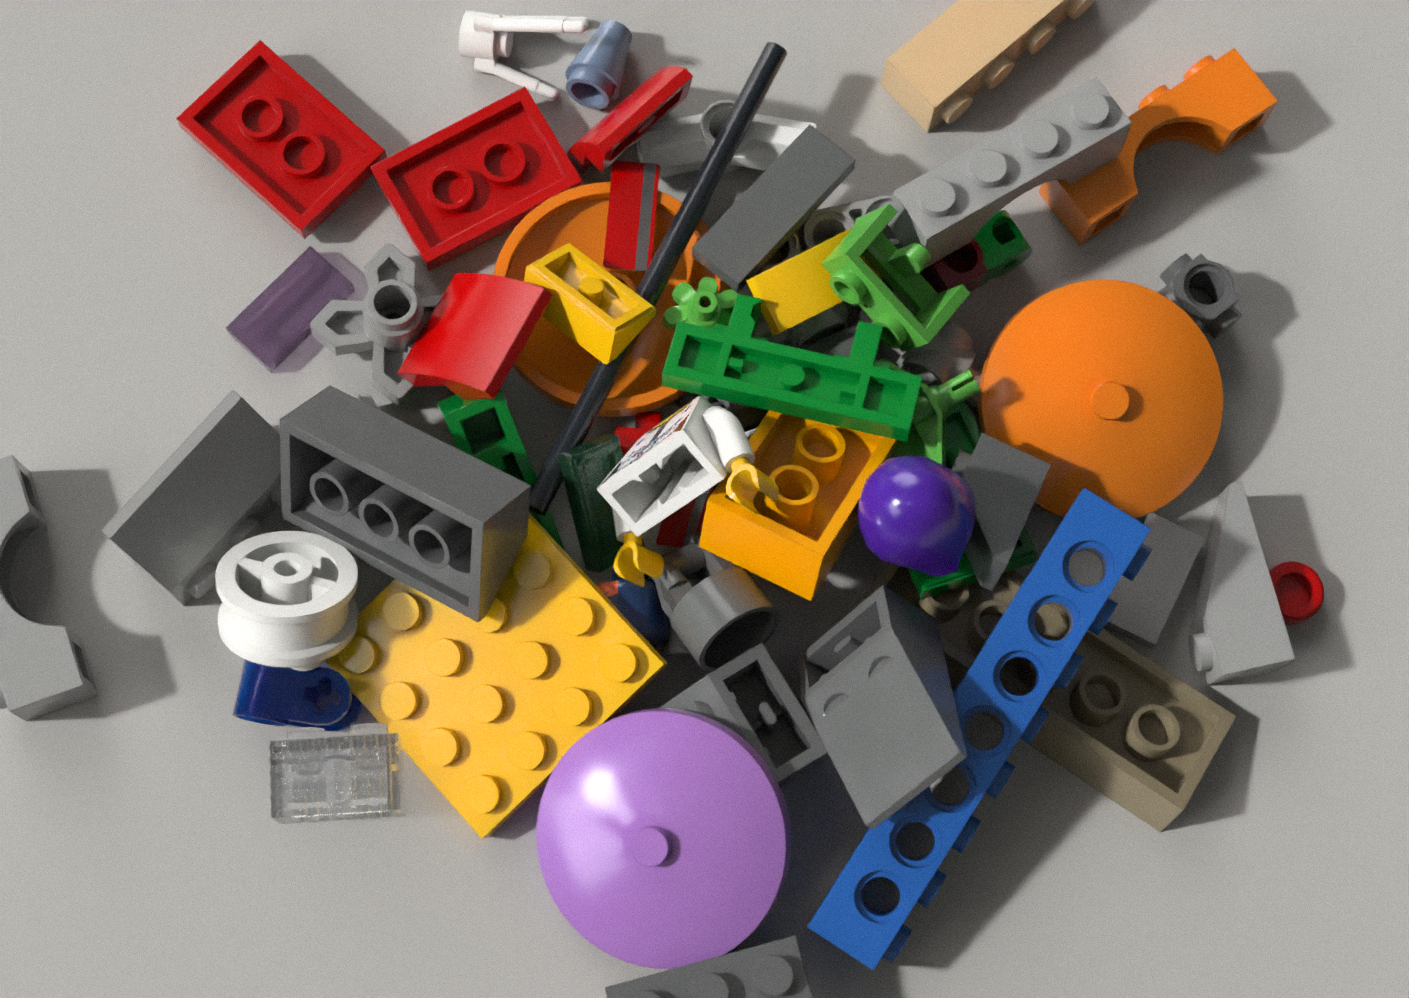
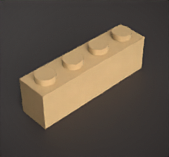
(969, 49)

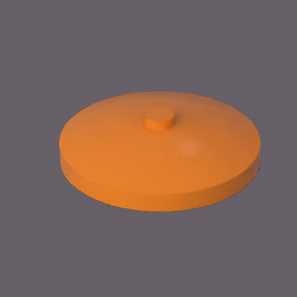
(551, 359)
(1106, 392)

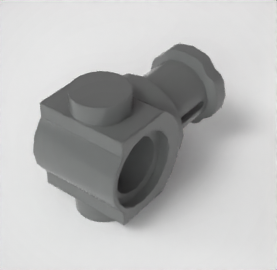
(1211, 278)

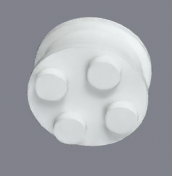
(287, 599)

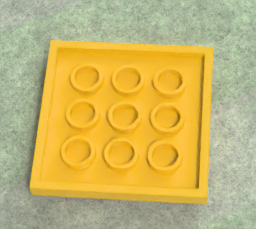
(503, 696)

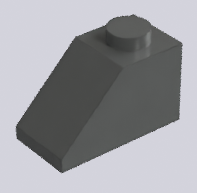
(1004, 492)

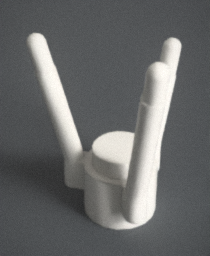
(492, 35)

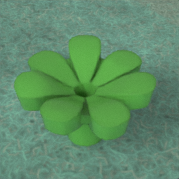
(700, 306)

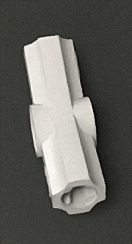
(685, 142)

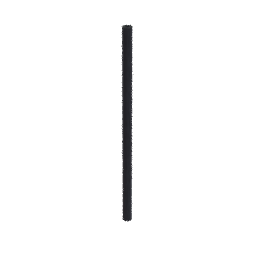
(662, 266)

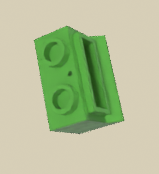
(901, 268)

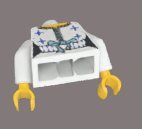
(671, 469)

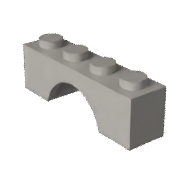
(1052, 143)
(39, 663)

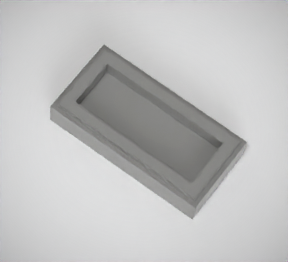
(1150, 597)

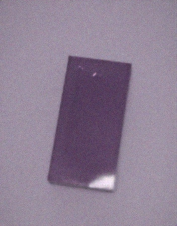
(283, 312)

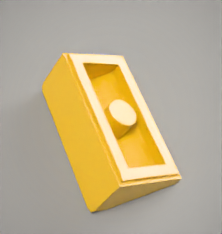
(589, 302)

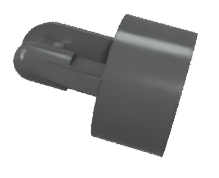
(719, 614)

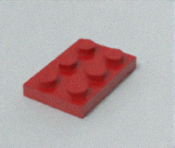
(281, 139)
(475, 178)

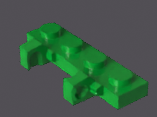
(788, 380)

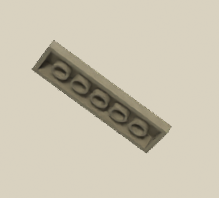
(1116, 722)

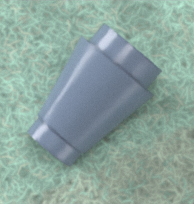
(599, 66)

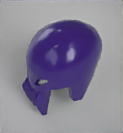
(917, 514)

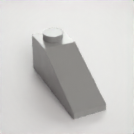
(1236, 609)

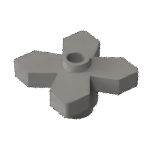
(383, 322)

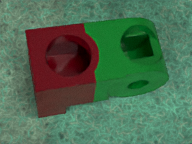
(990, 254)

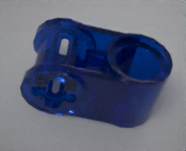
(290, 696)

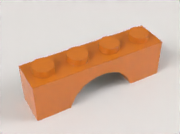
(1210, 108)

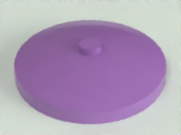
(663, 838)

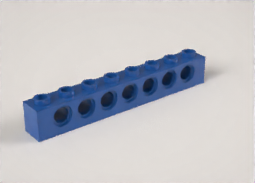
(1087, 526)

